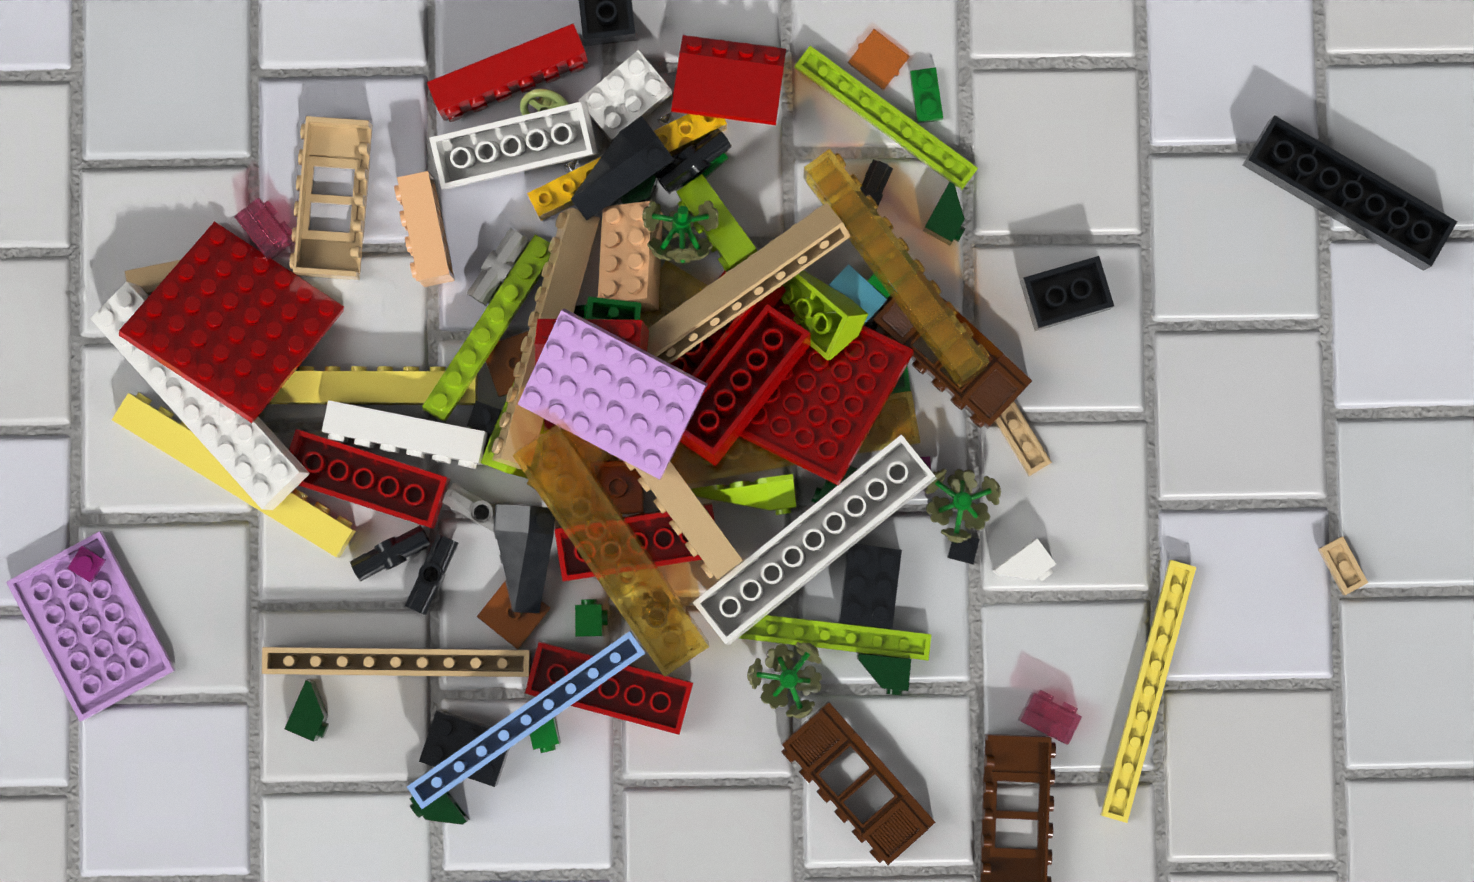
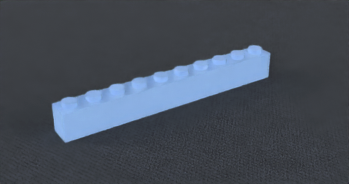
(526, 719)

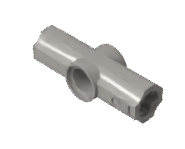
(498, 266)
(466, 504)

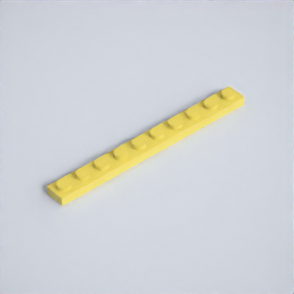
(1148, 691)

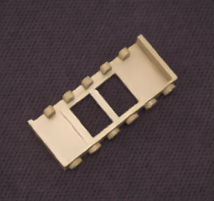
(331, 145)

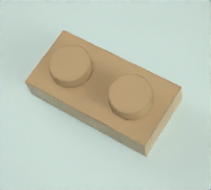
(1343, 565)

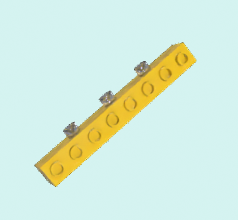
(674, 135)

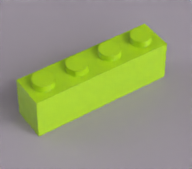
(728, 237)

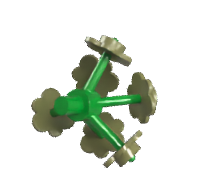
(680, 225)
(972, 514)
(805, 680)

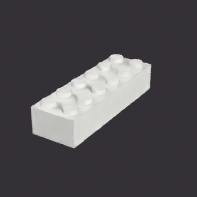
(514, 145)
(406, 433)

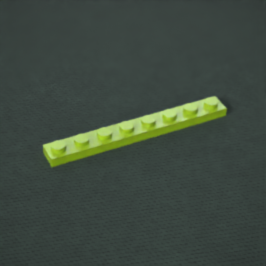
(885, 117)
(488, 330)
(841, 637)

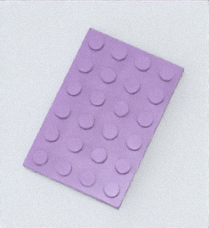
(612, 393)
(91, 630)

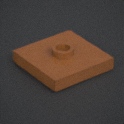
(503, 362)
(622, 487)
(510, 625)

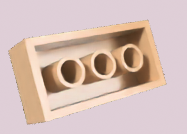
(425, 228)
(626, 263)

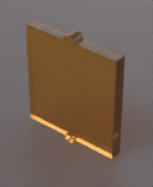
(878, 59)

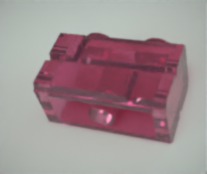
(264, 228)
(1050, 717)

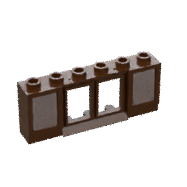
(985, 394)
(818, 745)
(1017, 760)

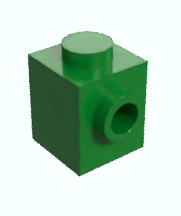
(590, 618)

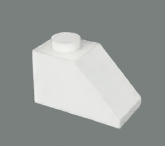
(1028, 563)

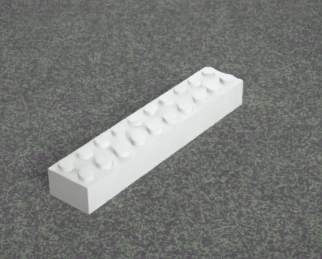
(243, 448)
(814, 540)

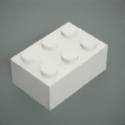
(626, 95)

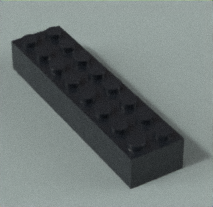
(1349, 193)

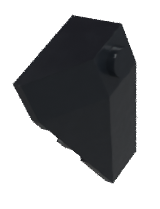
(624, 165)
(525, 549)

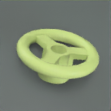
(547, 100)

